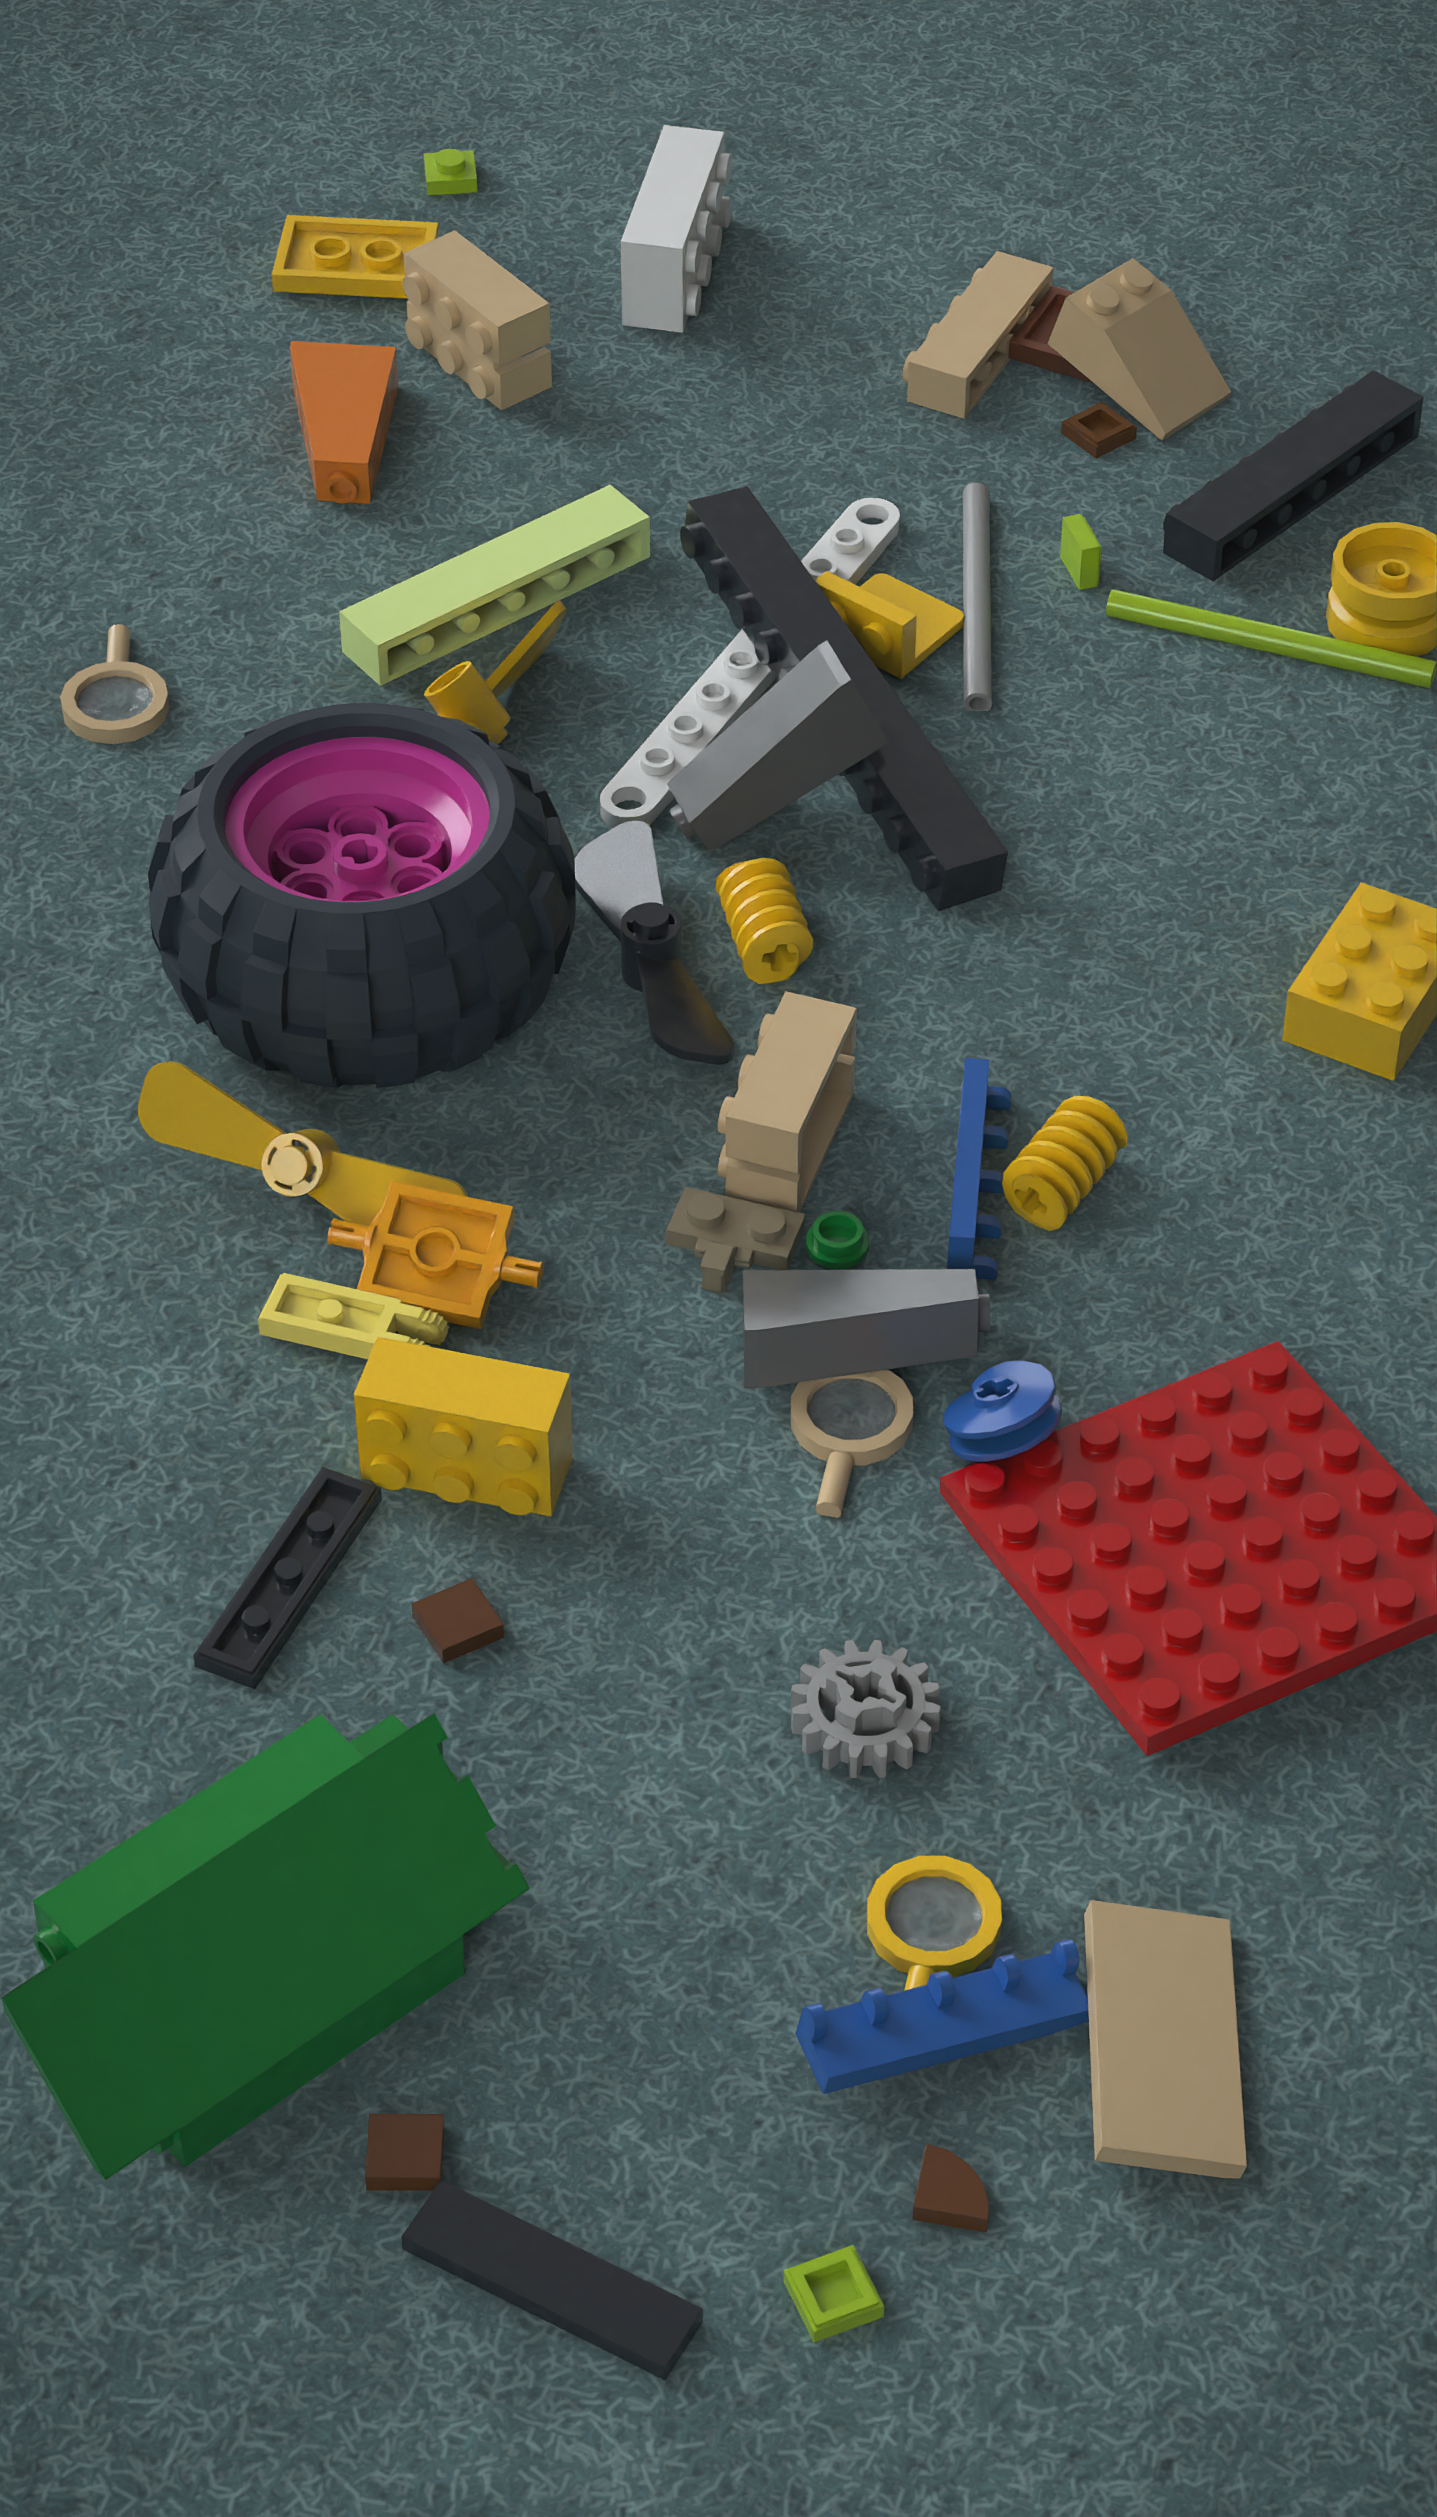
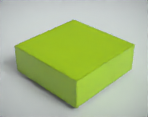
(1080, 551)
(833, 2293)

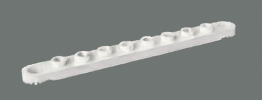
(737, 675)

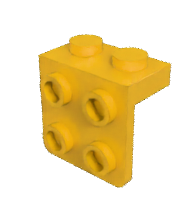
(892, 619)

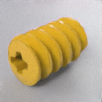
(764, 919)
(1064, 1161)

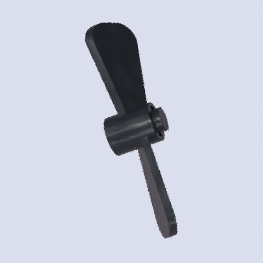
(623, 887)

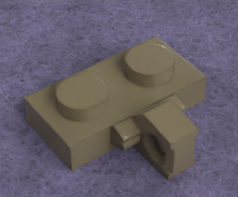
(733, 1234)

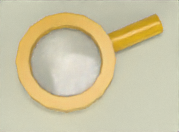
(933, 1917)

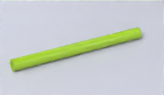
(1271, 638)

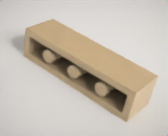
(974, 336)

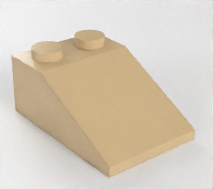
(1139, 349)

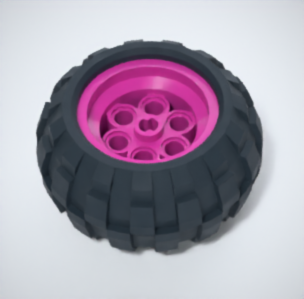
(362, 894)

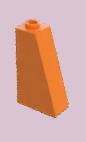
(344, 414)

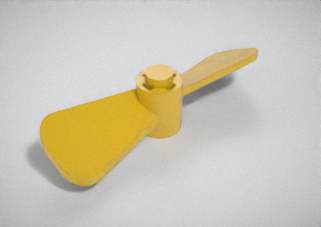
(467, 697)
(197, 1116)

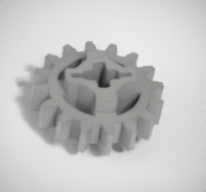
(868, 1708)

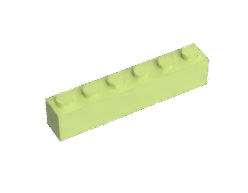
(494, 584)

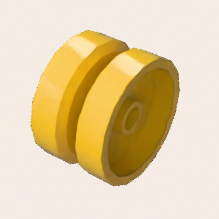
(1385, 588)

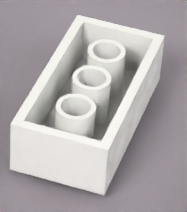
(675, 229)

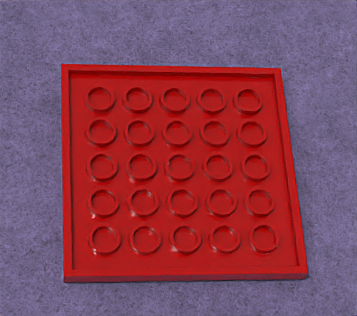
(1209, 1545)

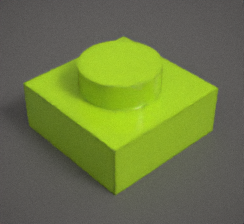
(450, 172)

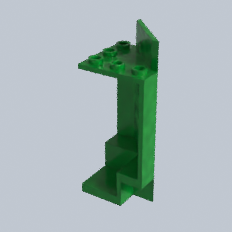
(256, 1937)

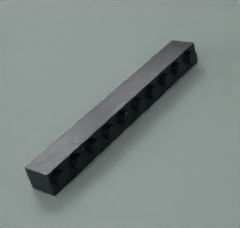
(786, 617)

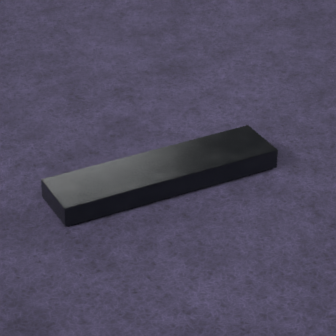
(287, 1578)
(553, 2279)

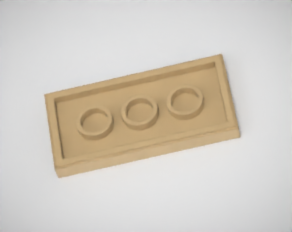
(1164, 2041)

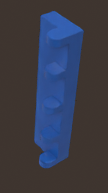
(969, 1177)
(943, 2019)

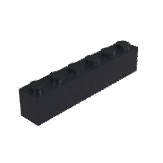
(1292, 475)

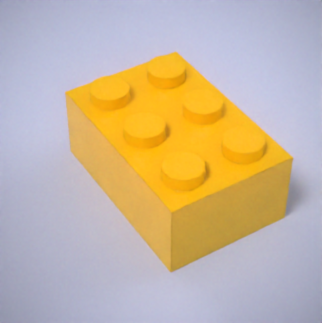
(1368, 984)
(464, 1427)

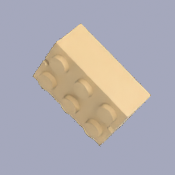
(477, 320)
(788, 1102)

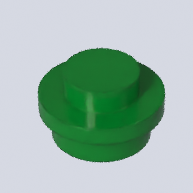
(837, 1240)

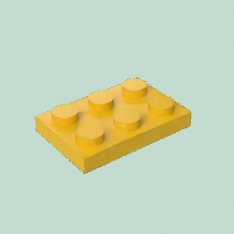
(346, 255)

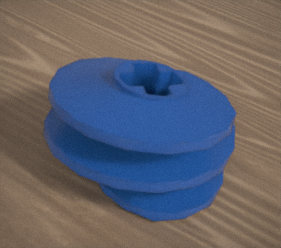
(1004, 1412)

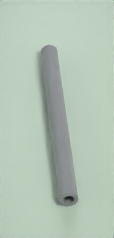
(976, 598)

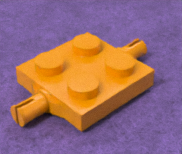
(437, 1252)

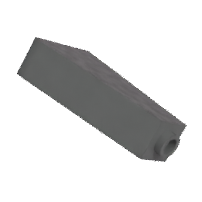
(776, 751)
(856, 1321)

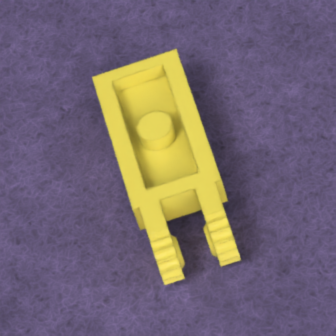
(343, 1317)

